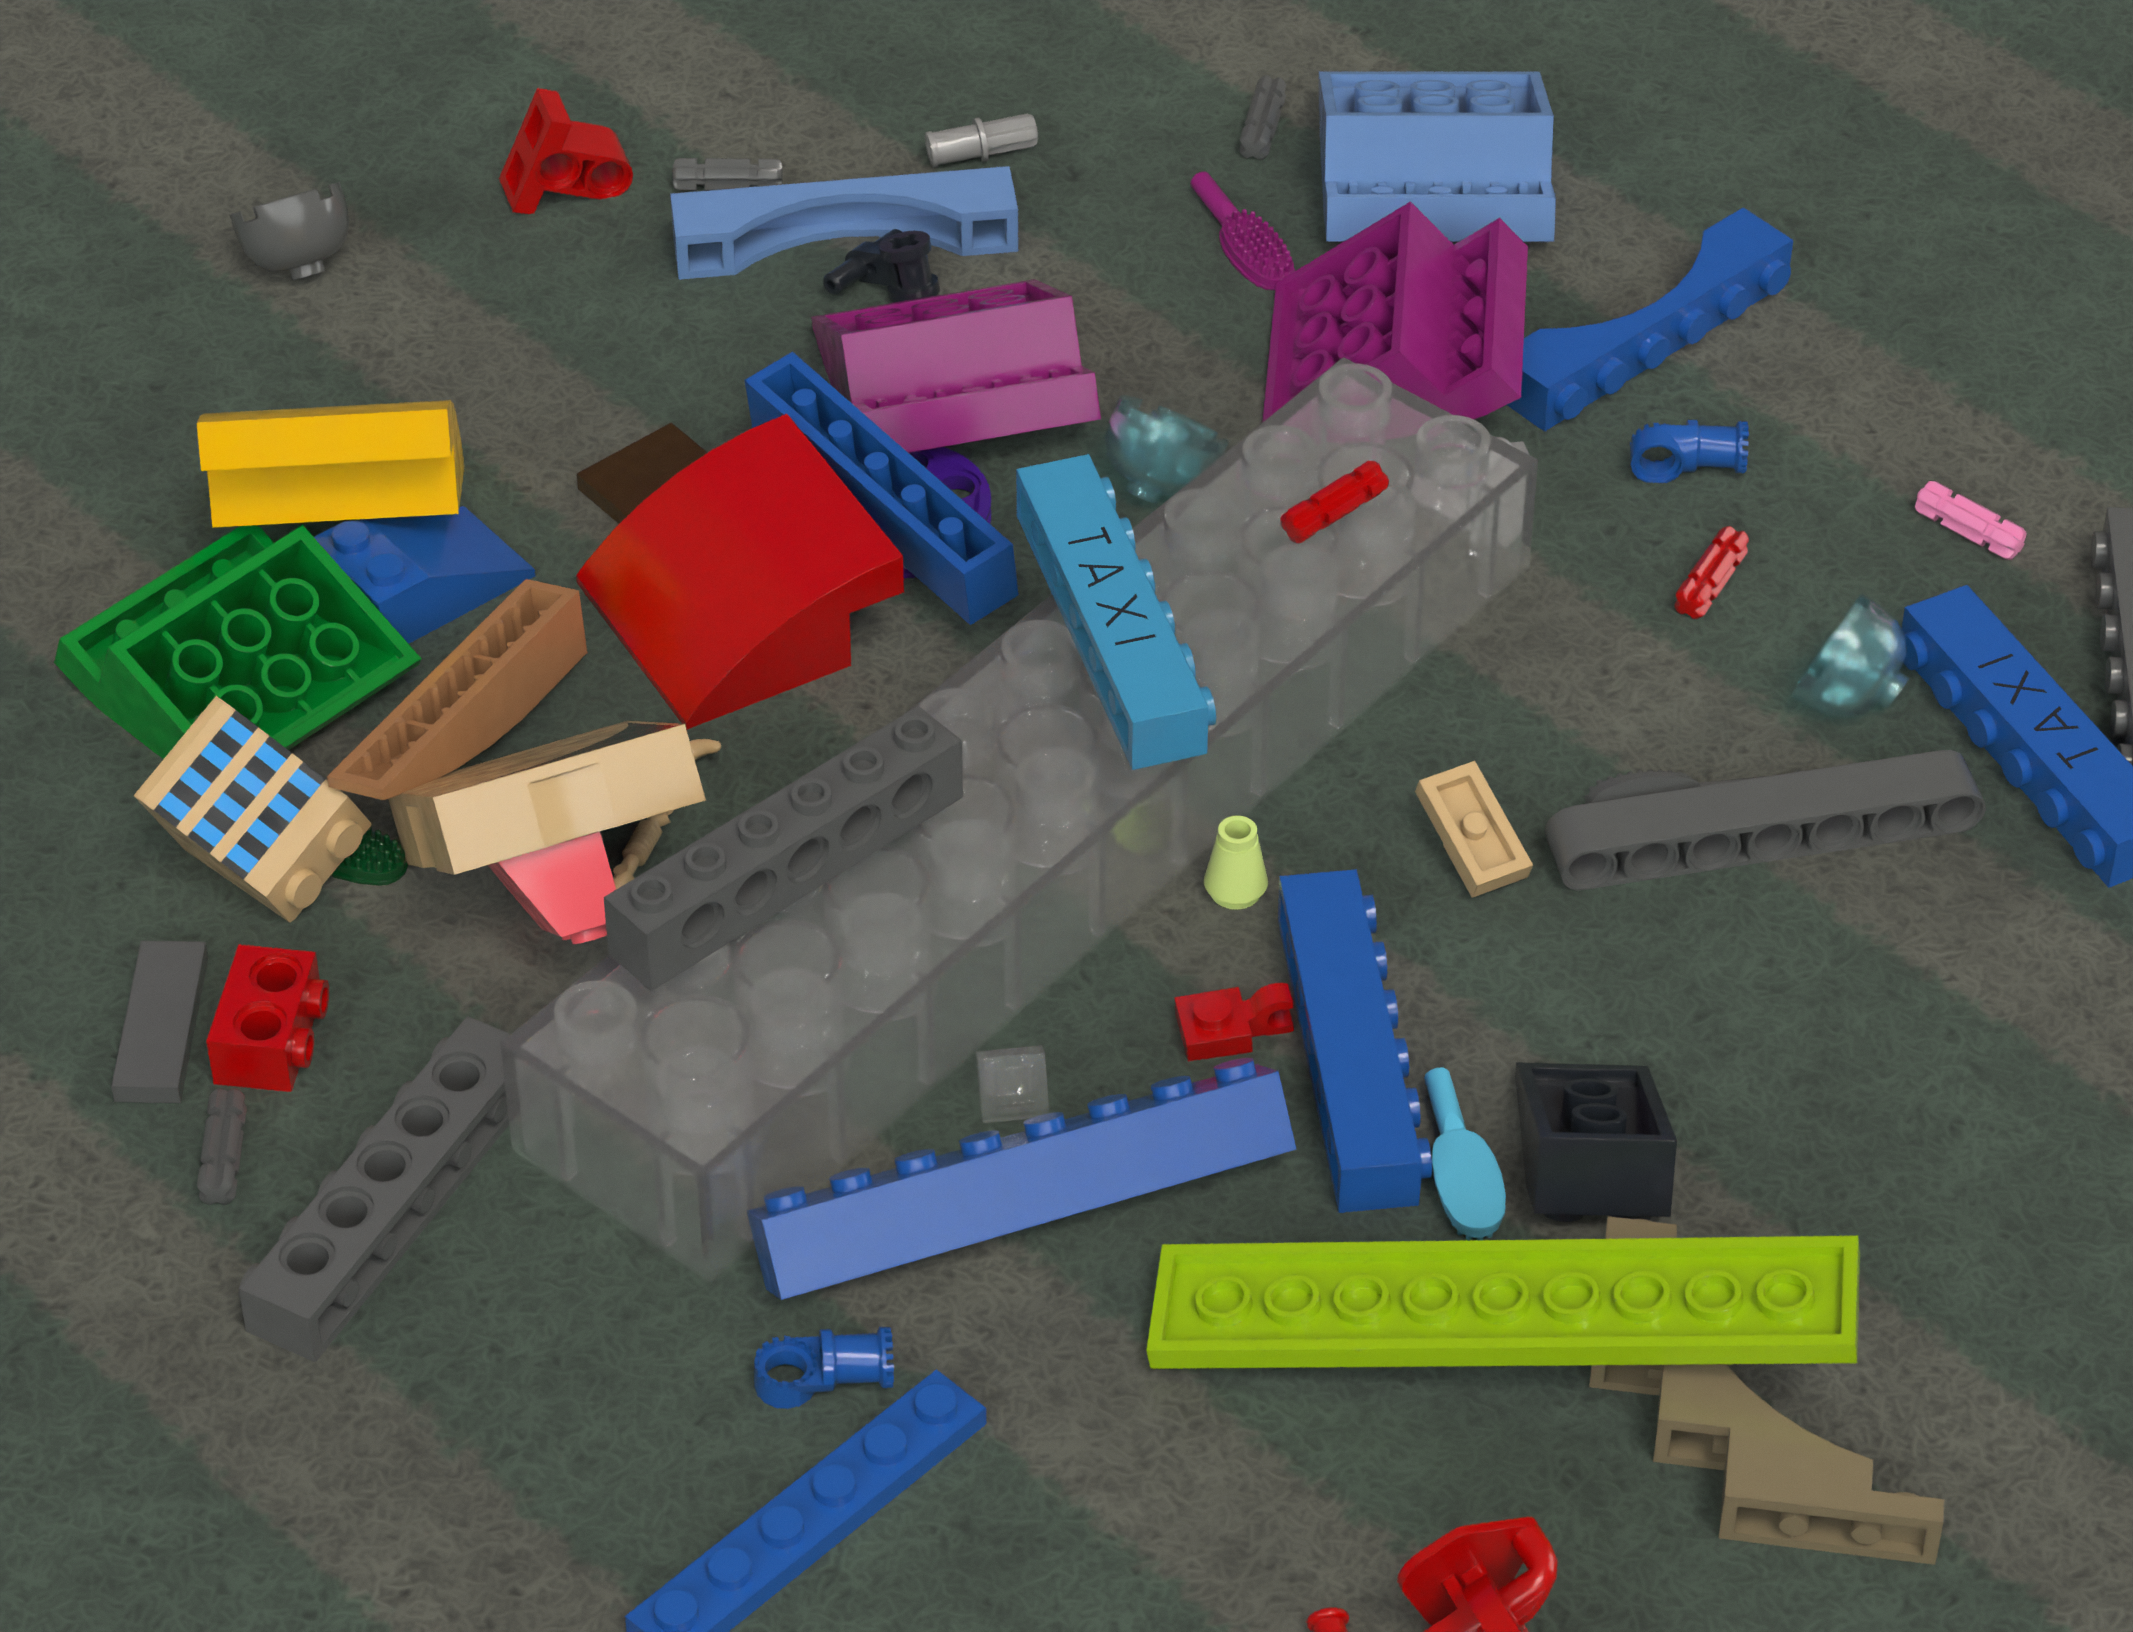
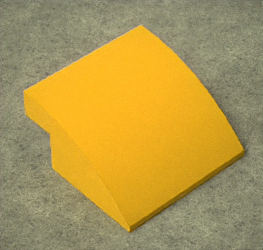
(332, 463)

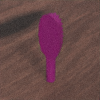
(1244, 238)

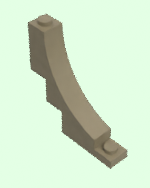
(1777, 1476)

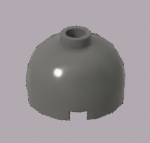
(295, 231)

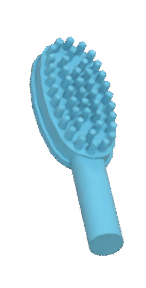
(1463, 1165)

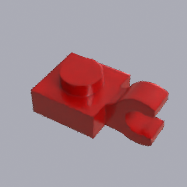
(1224, 1024)

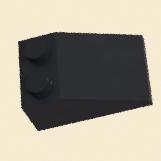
(1595, 1141)

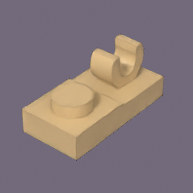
(1473, 829)

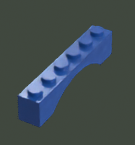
(1576, 365)

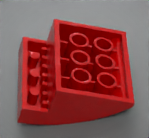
(742, 574)

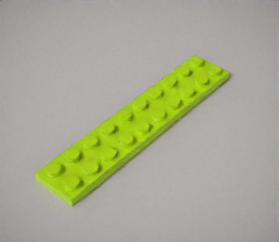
(1507, 1303)

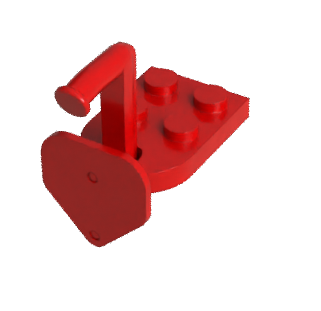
(1468, 1579)

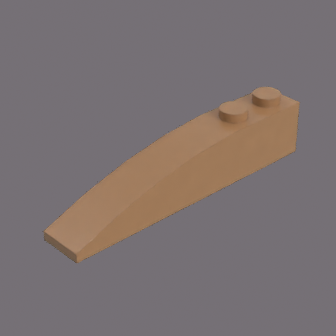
(471, 694)

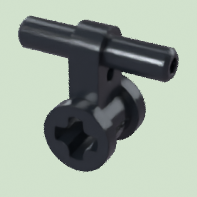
(892, 260)

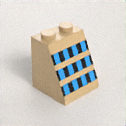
(252, 810)

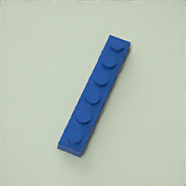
(814, 1512)

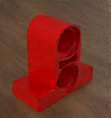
(562, 157)

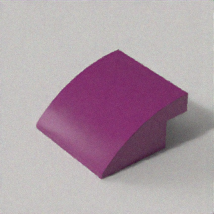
(1414, 307)
(961, 364)

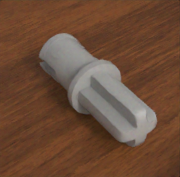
(981, 139)

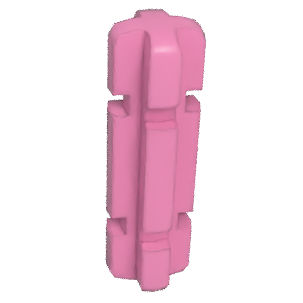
(1970, 520)

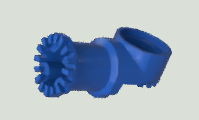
(1691, 448)
(825, 1361)

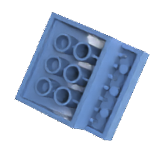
(1443, 140)

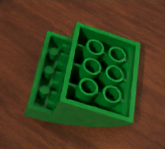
(240, 621)

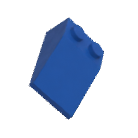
(425, 566)

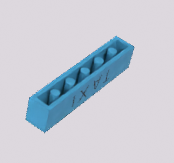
(1114, 612)

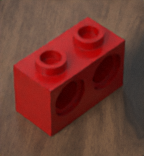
(266, 1018)

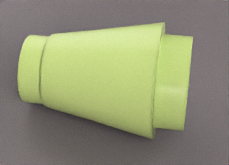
(1236, 865)

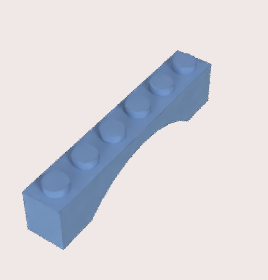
(736, 227)

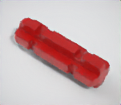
(1334, 501)
(1711, 572)

